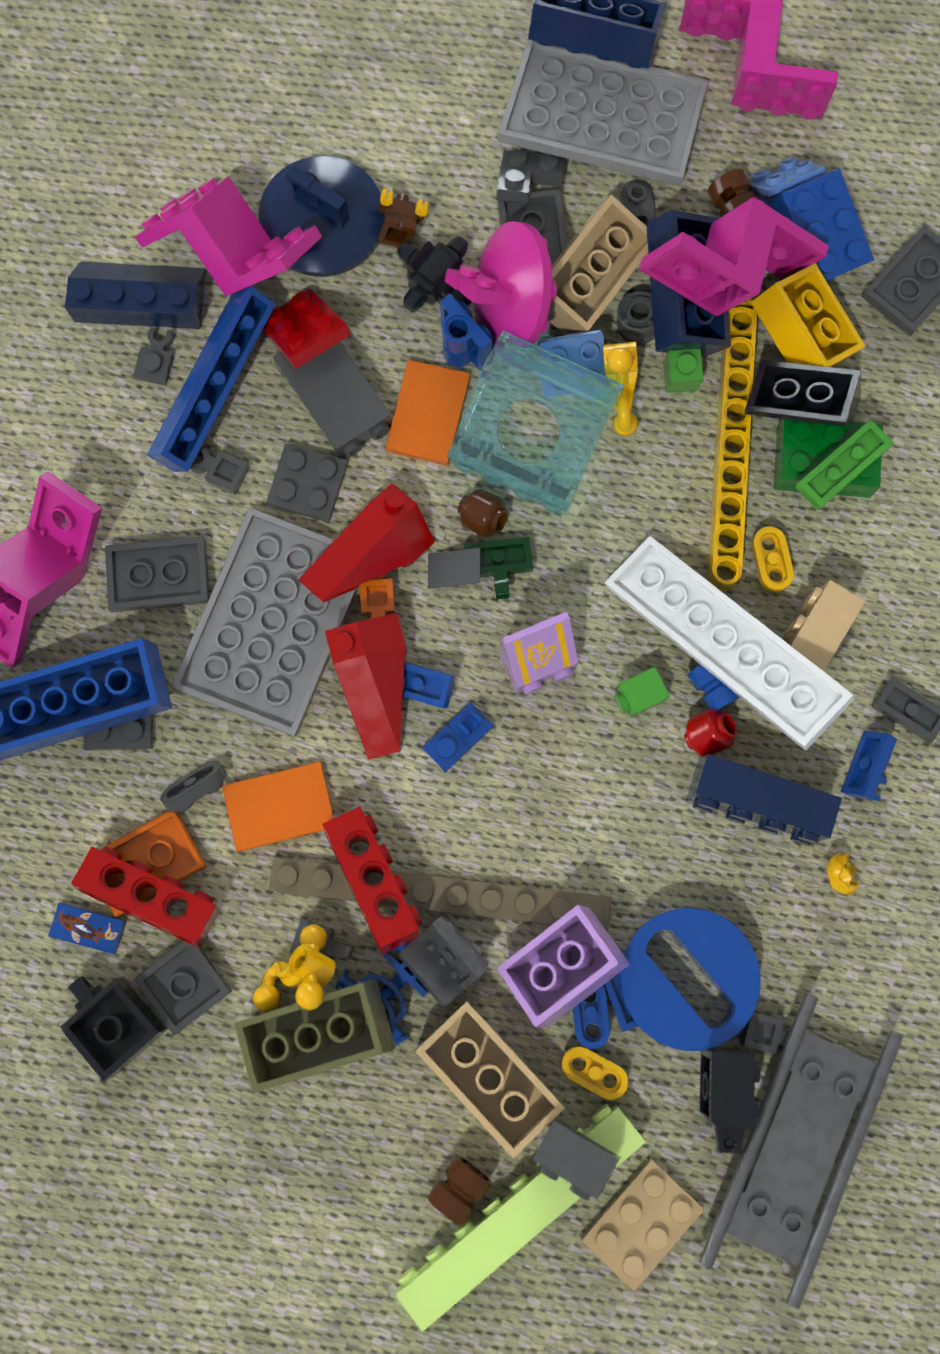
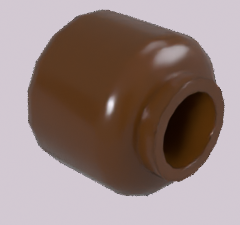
(483, 513)

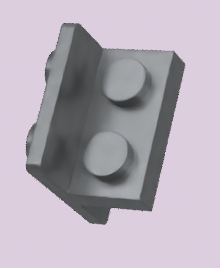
(444, 960)

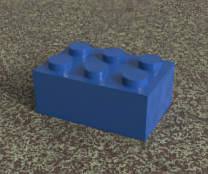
(829, 214)

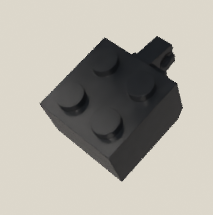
(110, 1025)
(728, 1094)

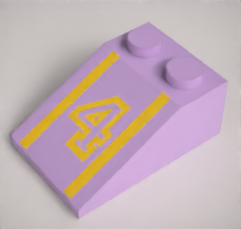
(540, 654)

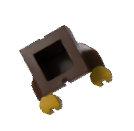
(399, 218)

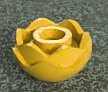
(842, 874)

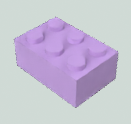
(562, 966)

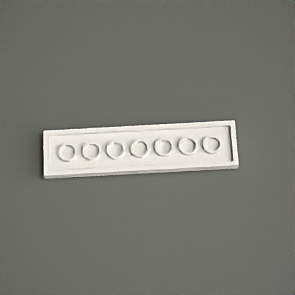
(730, 643)

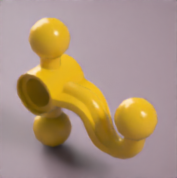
(622, 366)
(306, 970)

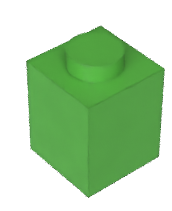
(683, 370)
(641, 693)

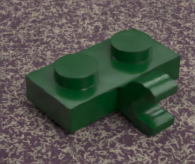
(503, 558)

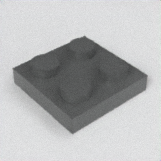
(307, 483)
(182, 986)

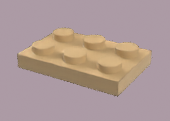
(642, 1224)

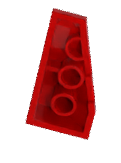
(376, 542)
(371, 673)

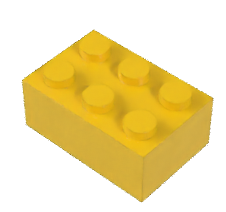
(807, 320)

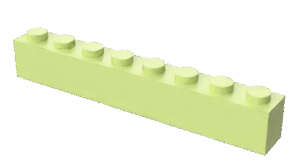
(503, 1228)

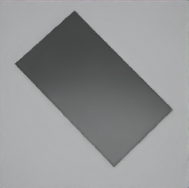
(454, 568)

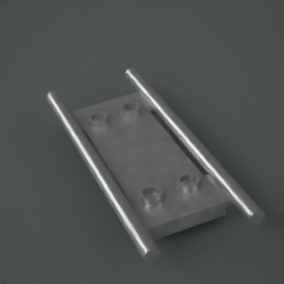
(796, 1147)

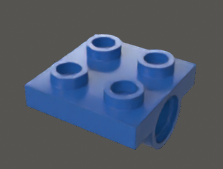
(462, 337)

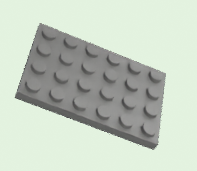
(603, 112)
(262, 628)

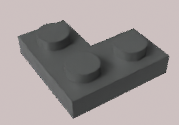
(522, 168)

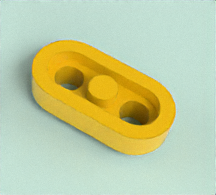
(772, 560)
(593, 1072)

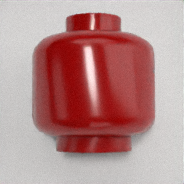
(710, 732)

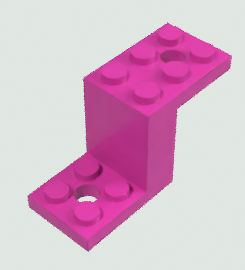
(758, 79)
(227, 235)
(734, 257)
(43, 560)

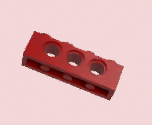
(93, 881)
(386, 931)

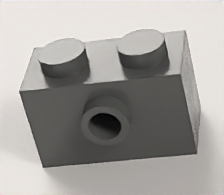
(576, 1160)

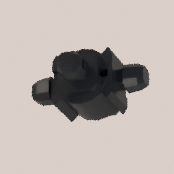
(428, 270)

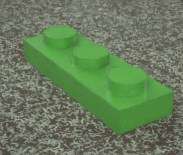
(844, 465)

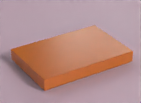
(427, 412)
(278, 806)
(161, 845)

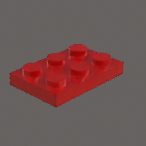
(304, 328)

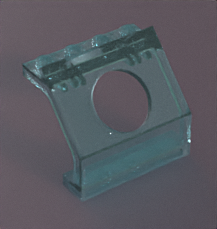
(574, 394)

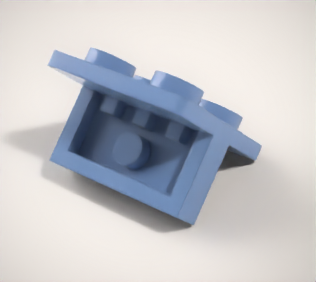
(790, 174)
(580, 348)

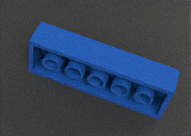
(81, 697)

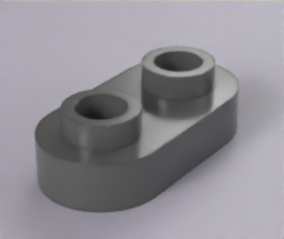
(640, 207)
(193, 786)

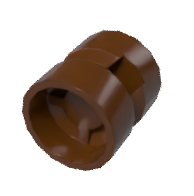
(730, 191)
(456, 1194)

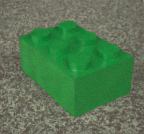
(806, 444)

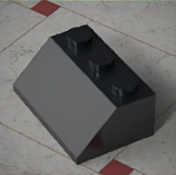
(805, 393)

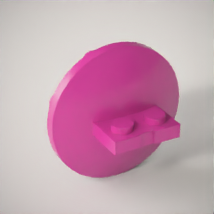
(511, 282)

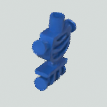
(392, 988)

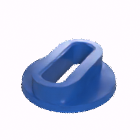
(721, 955)

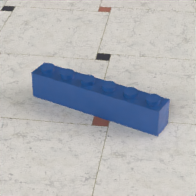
(211, 379)

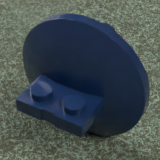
(333, 198)

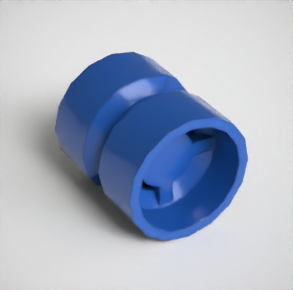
(716, 694)

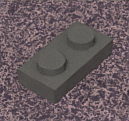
(909, 710)

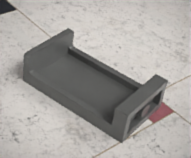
(338, 399)

